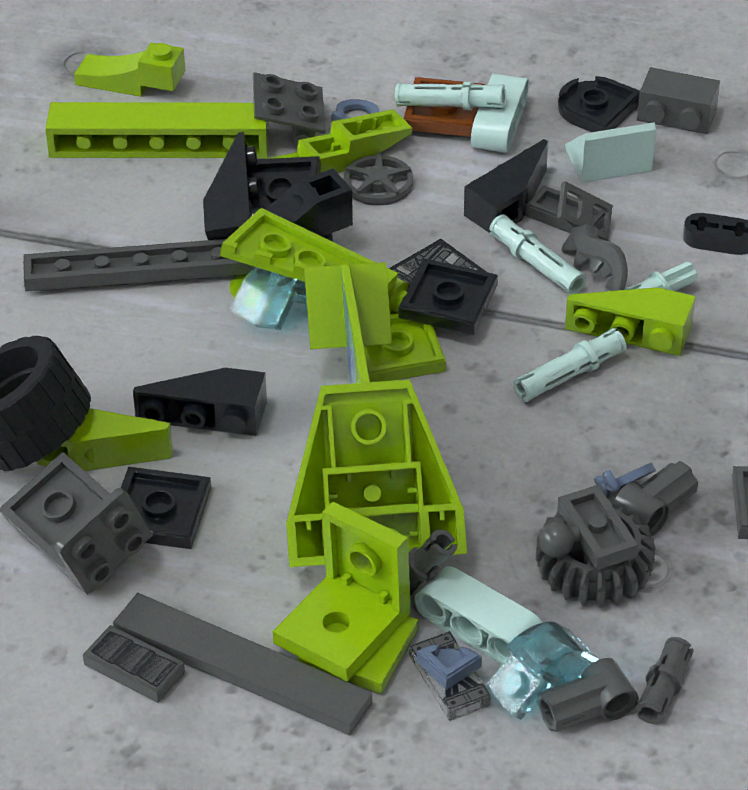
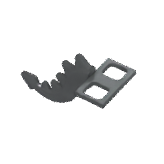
(591, 243)

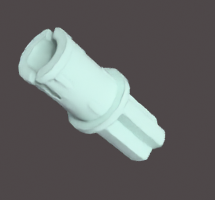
(671, 279)

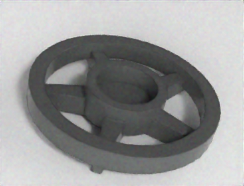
(379, 179)

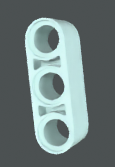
(496, 127)
(473, 612)

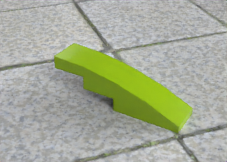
(354, 139)

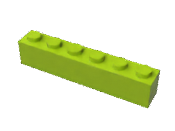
(151, 129)

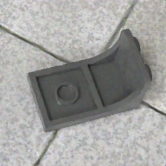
(77, 522)

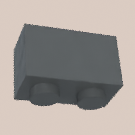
(678, 100)

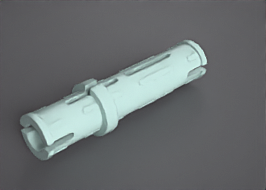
(459, 95)
(525, 246)
(582, 358)

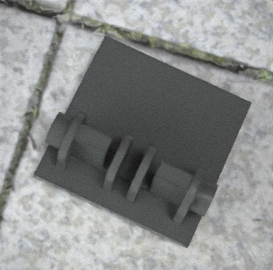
(289, 104)

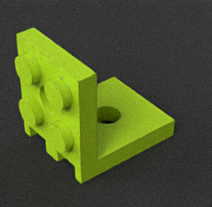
(362, 589)

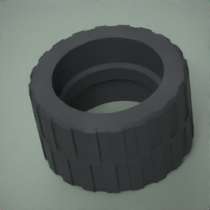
(38, 401)

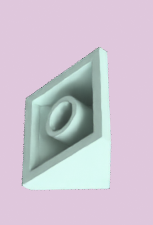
(613, 152)

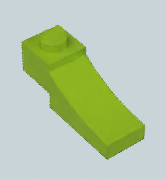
(156, 67)

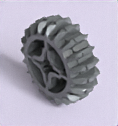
(579, 578)

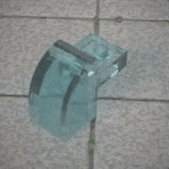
(267, 298)
(539, 658)

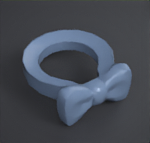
(352, 104)
(609, 484)

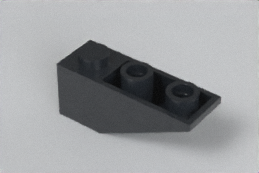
(506, 187)
(232, 192)
(317, 203)
(208, 400)

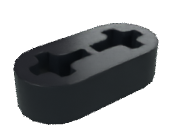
(716, 233)

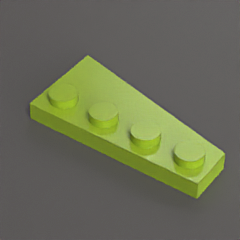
(287, 248)

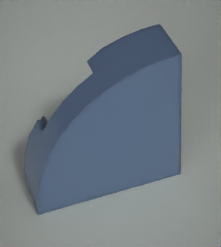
(448, 664)

